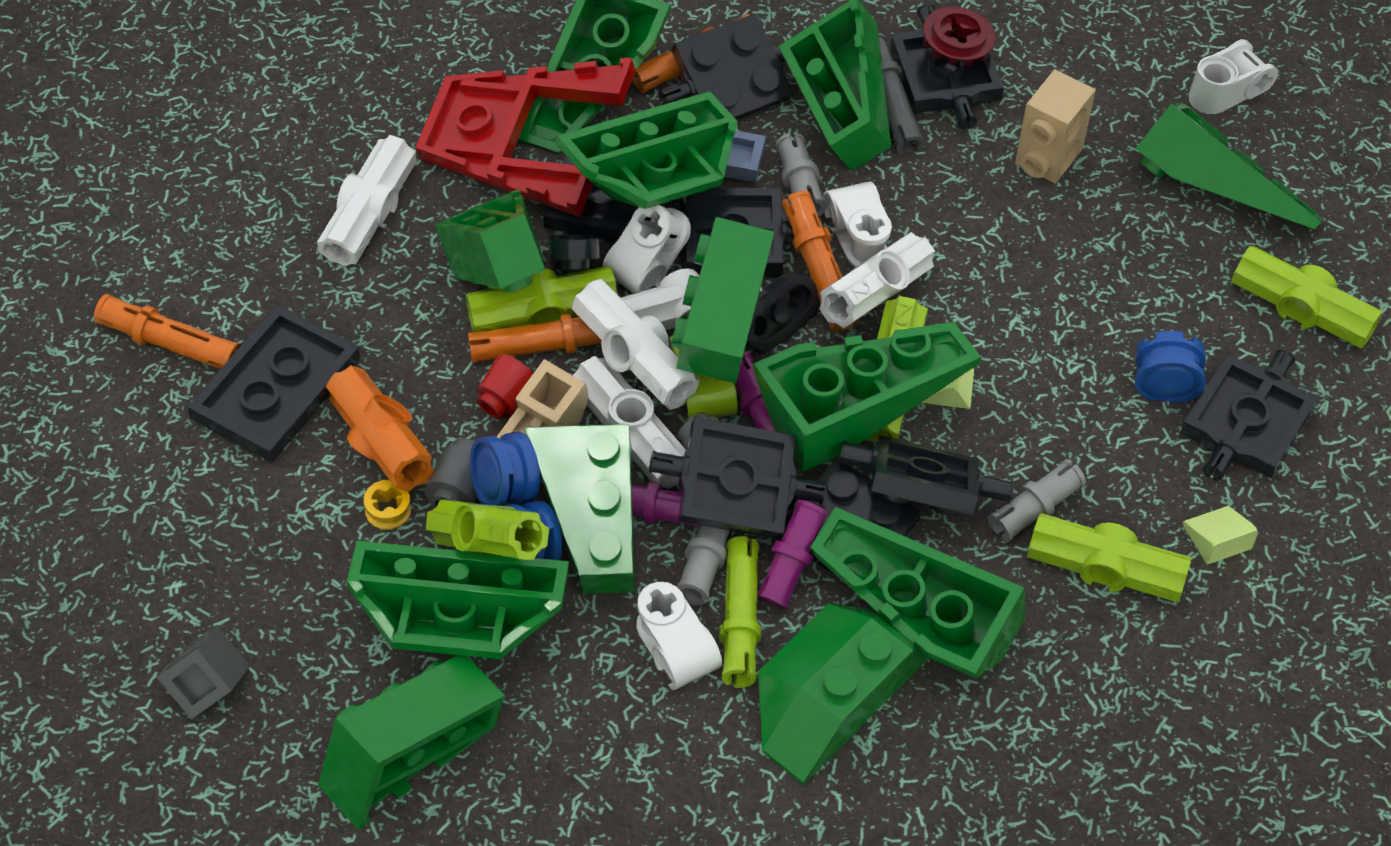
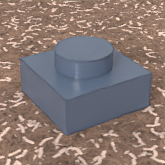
(745, 156)

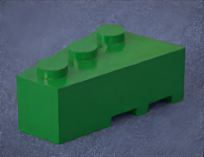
(403, 731)

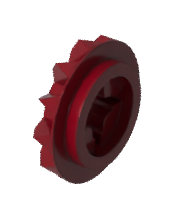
(966, 25)

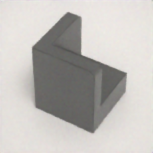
(203, 672)

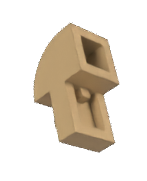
(548, 400)

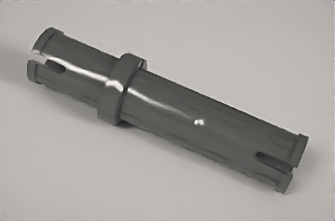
(900, 114)

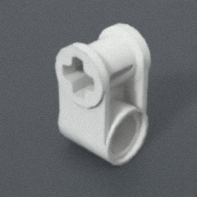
(1230, 78)
(858, 220)
(647, 251)
(675, 635)

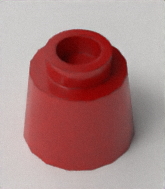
(502, 386)

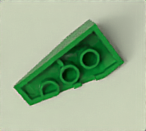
(599, 33)
(1198, 155)
(857, 385)
(929, 597)

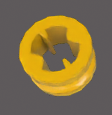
(389, 517)

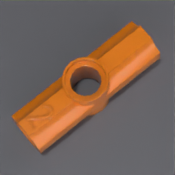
(380, 428)

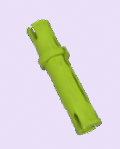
(740, 628)

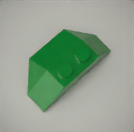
(656, 151)
(454, 597)
(830, 685)

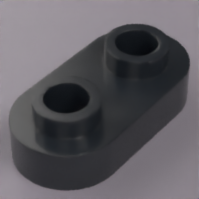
(573, 250)
(778, 319)

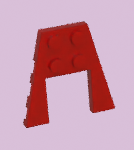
(482, 117)

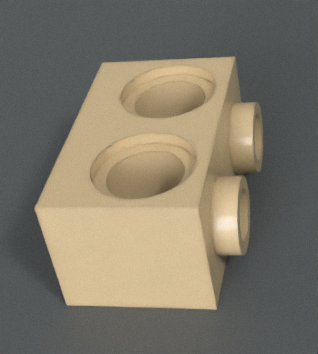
(1054, 126)

